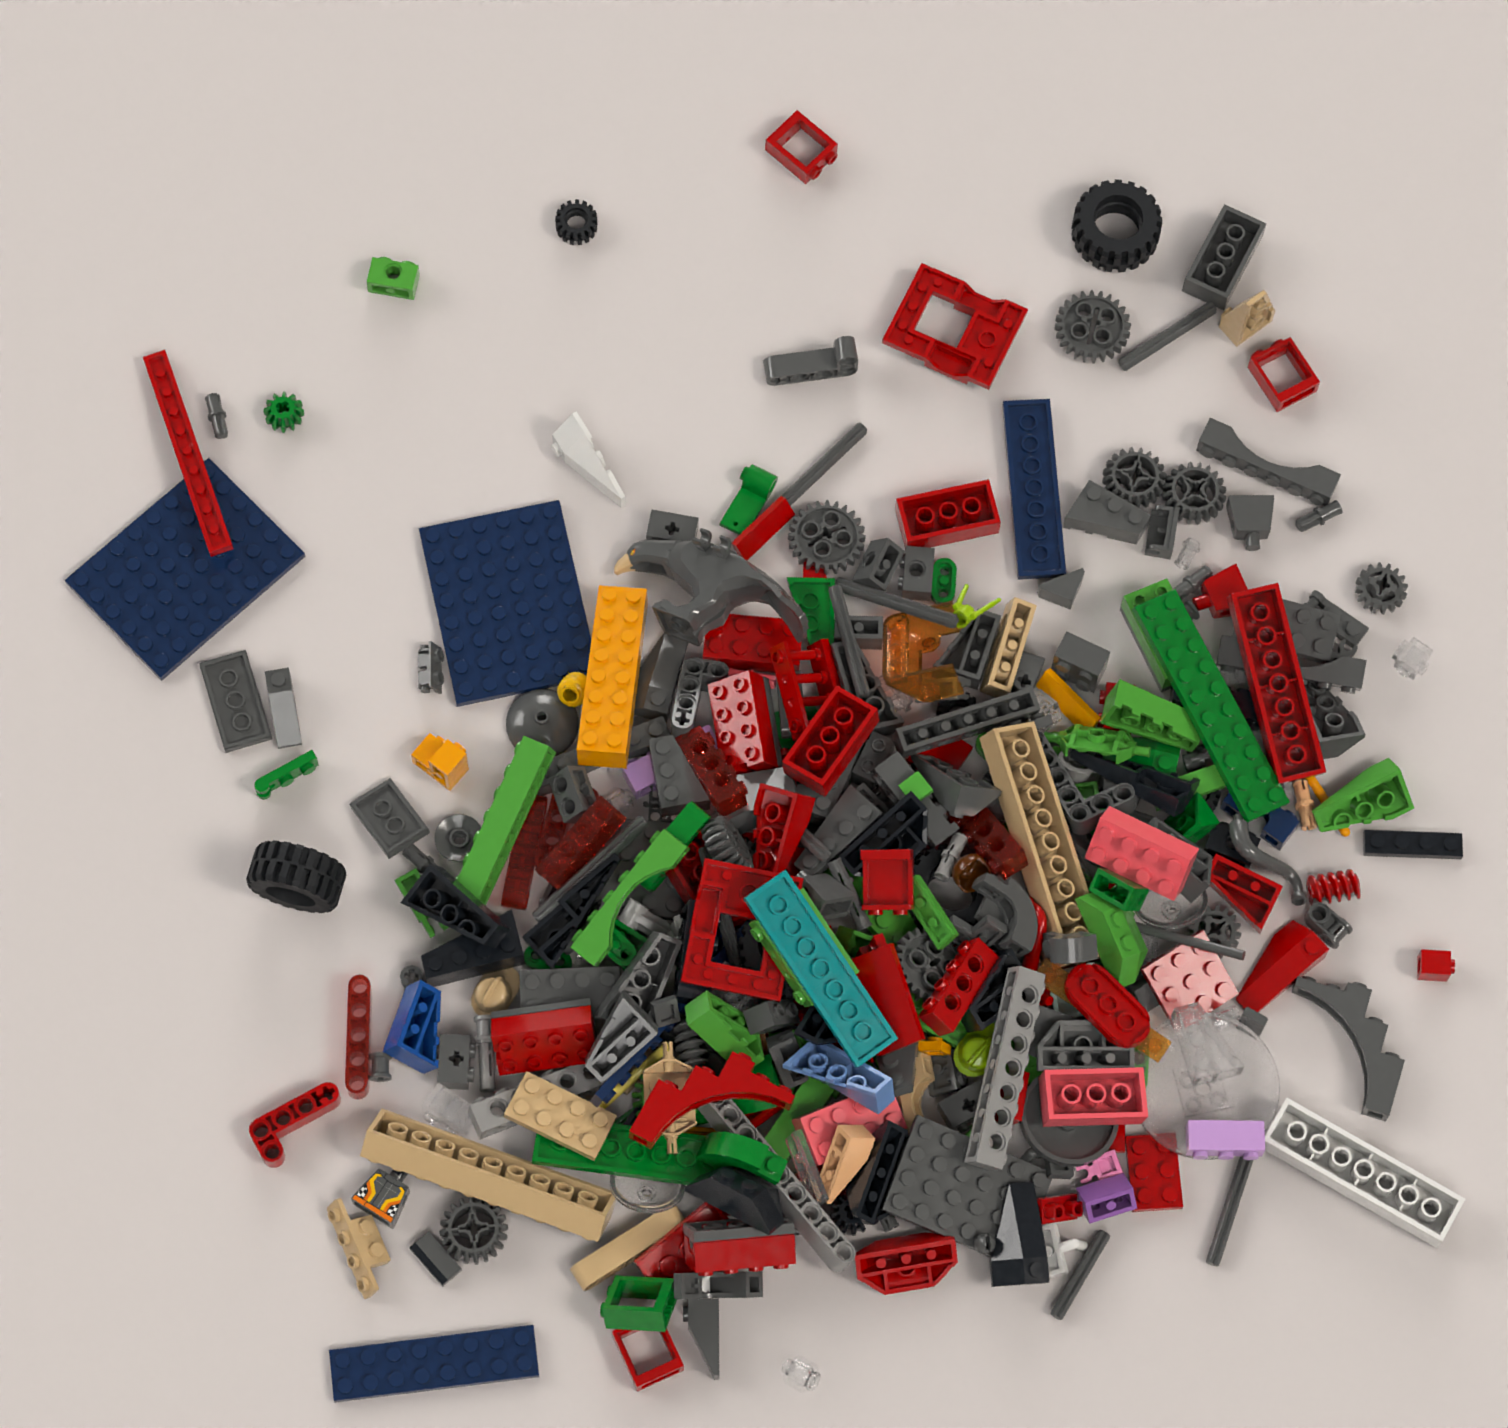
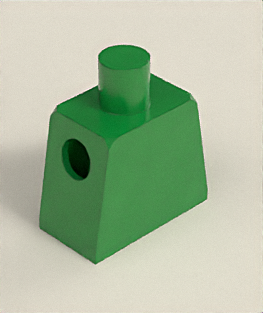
(1124, 894)

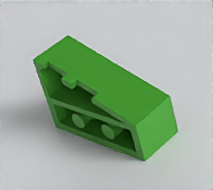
(722, 1027)

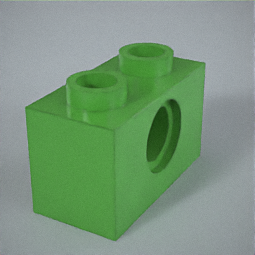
(402, 287)

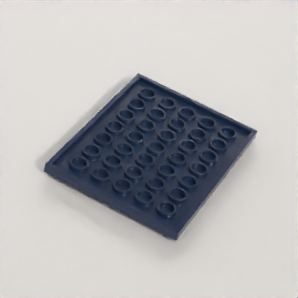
(165, 588)
(507, 602)

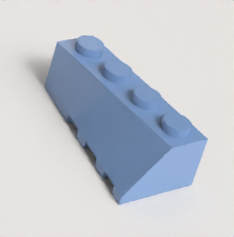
(836, 1070)

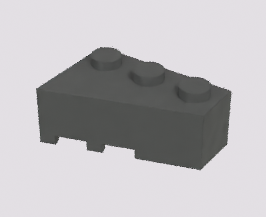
(1106, 515)
(972, 648)
(674, 777)
(1200, 873)

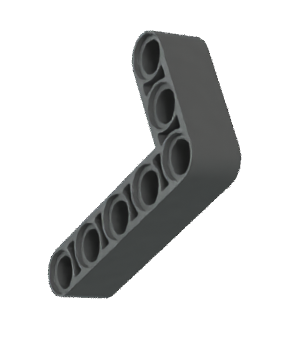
(1089, 807)

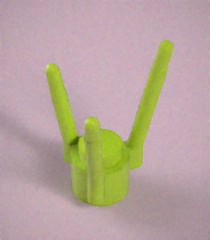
(966, 612)

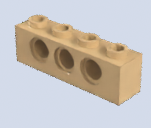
(1008, 647)

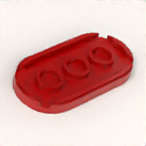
(1107, 1005)

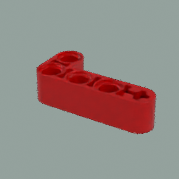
(297, 1120)

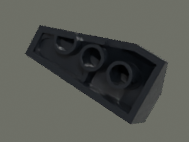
(1020, 1242)

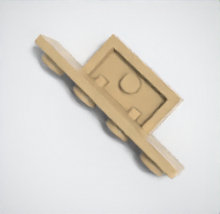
(361, 1246)

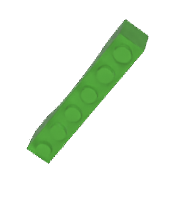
(597, 938)

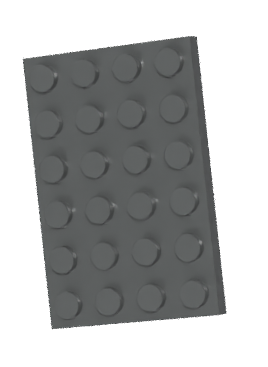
(950, 1196)

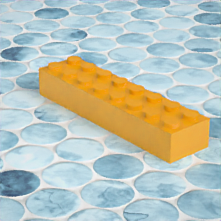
(612, 677)

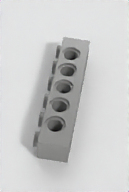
(488, 1124)

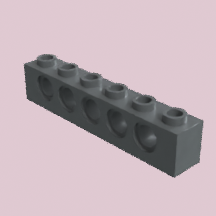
(965, 722)

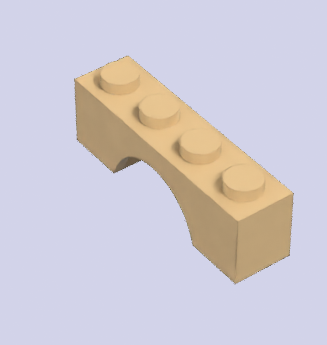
(923, 1077)

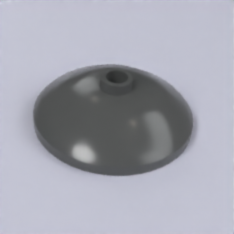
(556, 730)

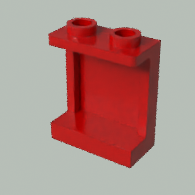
(888, 881)

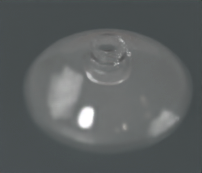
(1170, 914)
(646, 1195)

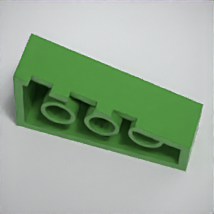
(1148, 716)

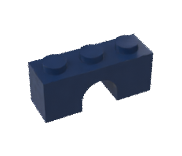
(1279, 823)

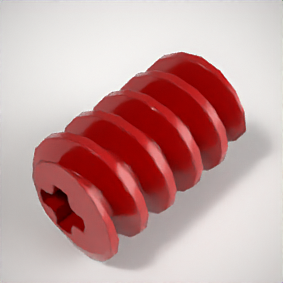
(1333, 885)

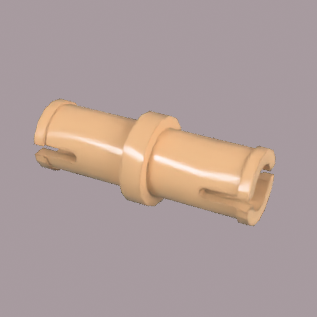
(1304, 805)

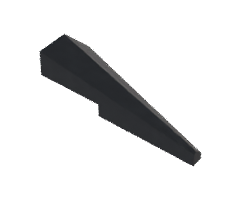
(1151, 785)
(555, 931)

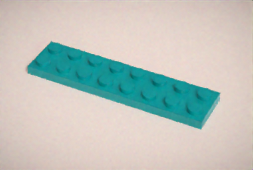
(820, 968)

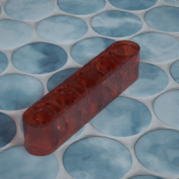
(522, 858)
(358, 1048)

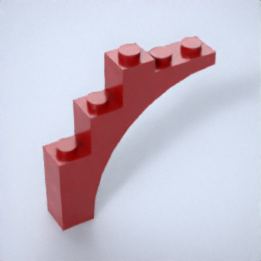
(735, 1081)

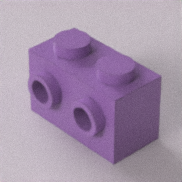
(1106, 1198)

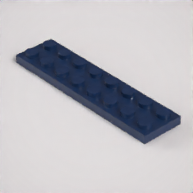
(1034, 489)
(433, 1363)

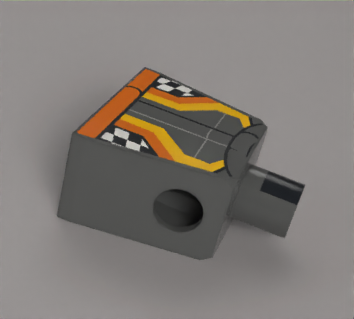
(383, 1196)

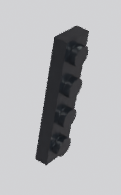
(1412, 844)

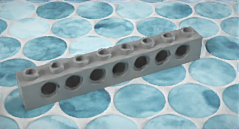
(995, 1076)

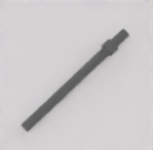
(1191, 941)

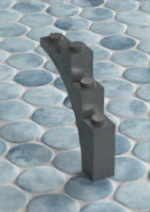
(1349, 1008)

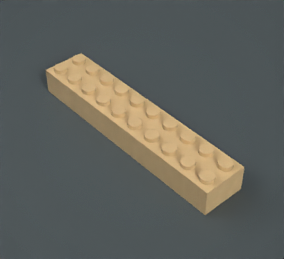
(1037, 825)
(488, 1175)

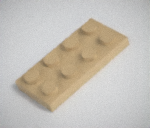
(560, 1116)

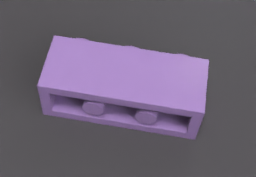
(1225, 1139)

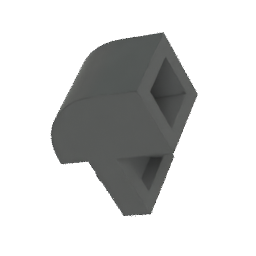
(1070, 947)

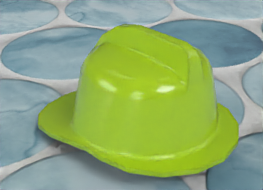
(973, 1052)

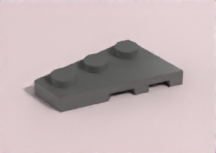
(901, 1068)

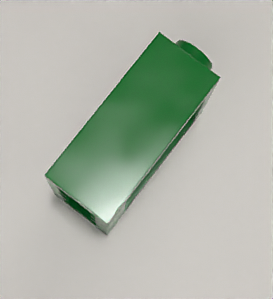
(637, 1317)

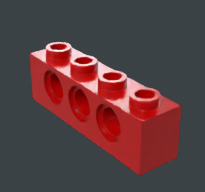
(958, 986)

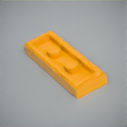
(1069, 702)

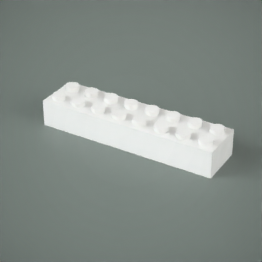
(1362, 1173)

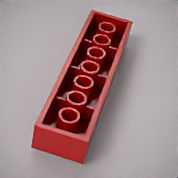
(1276, 683)

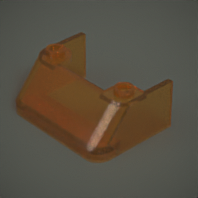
(903, 645)

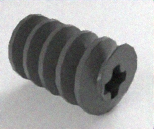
(689, 1045)

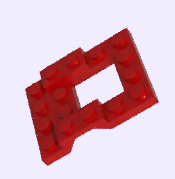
(983, 342)
(722, 892)

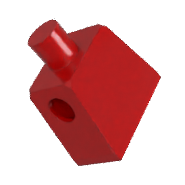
(1216, 590)

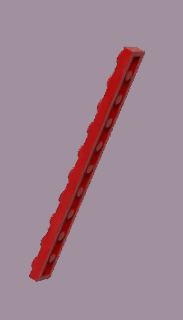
(188, 453)

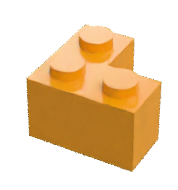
(441, 760)

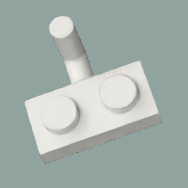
(1055, 1249)

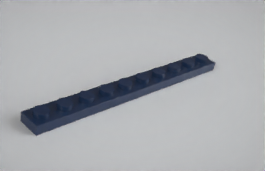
(622, 1075)

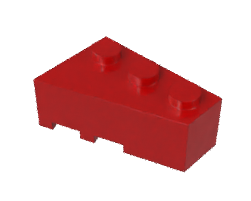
(1244, 891)

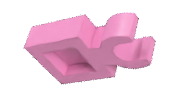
(1103, 1167)

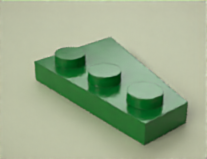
(815, 601)

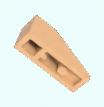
(845, 1158)

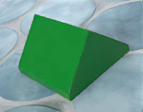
(1195, 820)

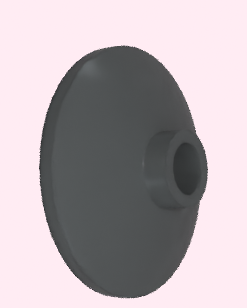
(451, 829)

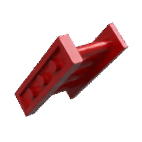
(823, 675)

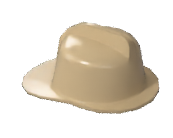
(495, 991)

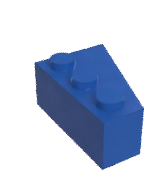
(414, 1028)

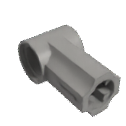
(639, 917)

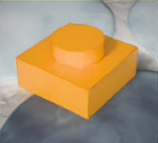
(934, 1047)

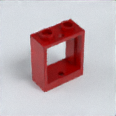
(786, 132)
(1293, 394)
(656, 1374)

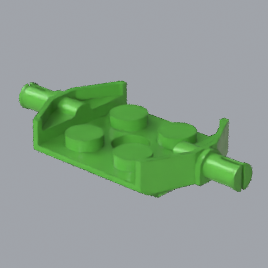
(1098, 740)

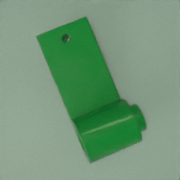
(750, 500)

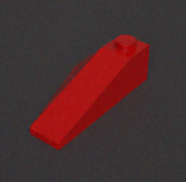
(1287, 956)

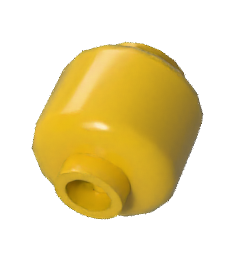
(572, 689)

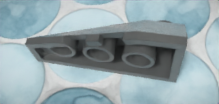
(659, 678)
(1334, 724)
(955, 788)

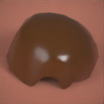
(967, 870)

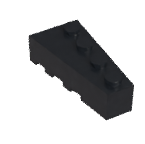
(467, 958)

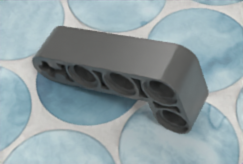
(813, 364)
(694, 679)

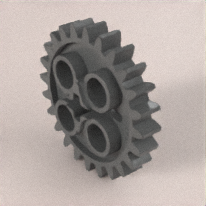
(1113, 331)
(815, 520)
(928, 965)

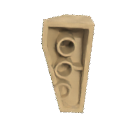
(1247, 318)

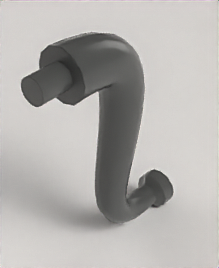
(1245, 847)

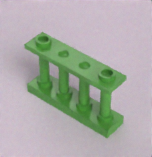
(761, 936)

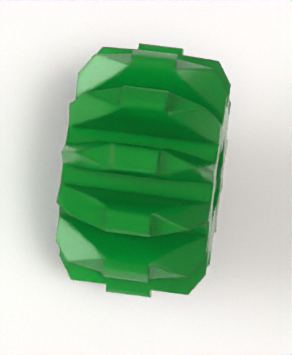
(283, 419)

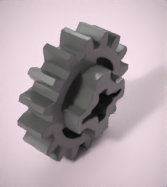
(1391, 591)
(1208, 923)

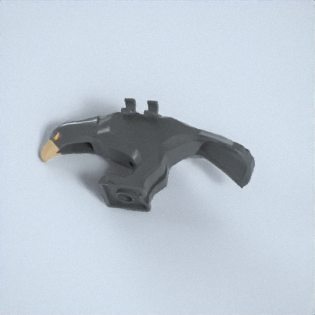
(714, 579)

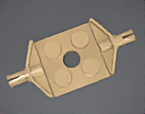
(677, 1072)

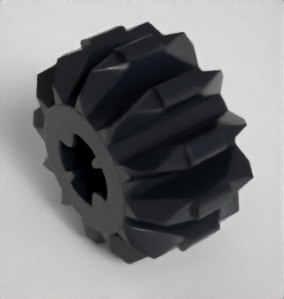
(841, 1216)

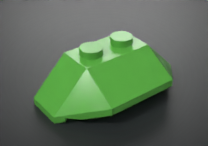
(1117, 936)

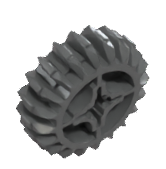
(1144, 480)
(1204, 508)
(726, 842)
(462, 1230)

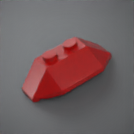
(906, 1262)

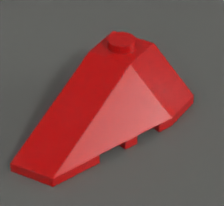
(779, 827)

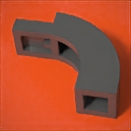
(1016, 909)
(719, 1285)

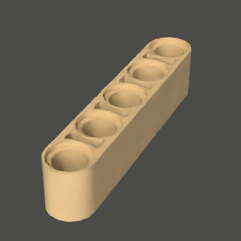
(624, 1249)

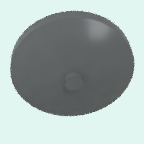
(1063, 1144)

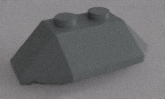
(1080, 1046)

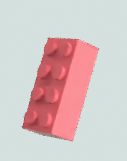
(1141, 853)
(1093, 1097)
(822, 1123)

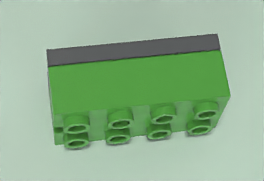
(1128, 603)

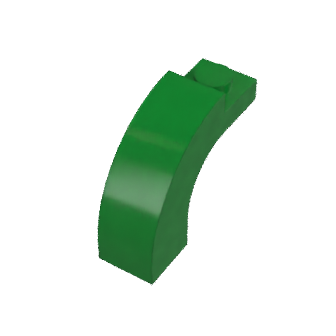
(740, 1151)

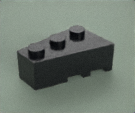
(986, 1003)

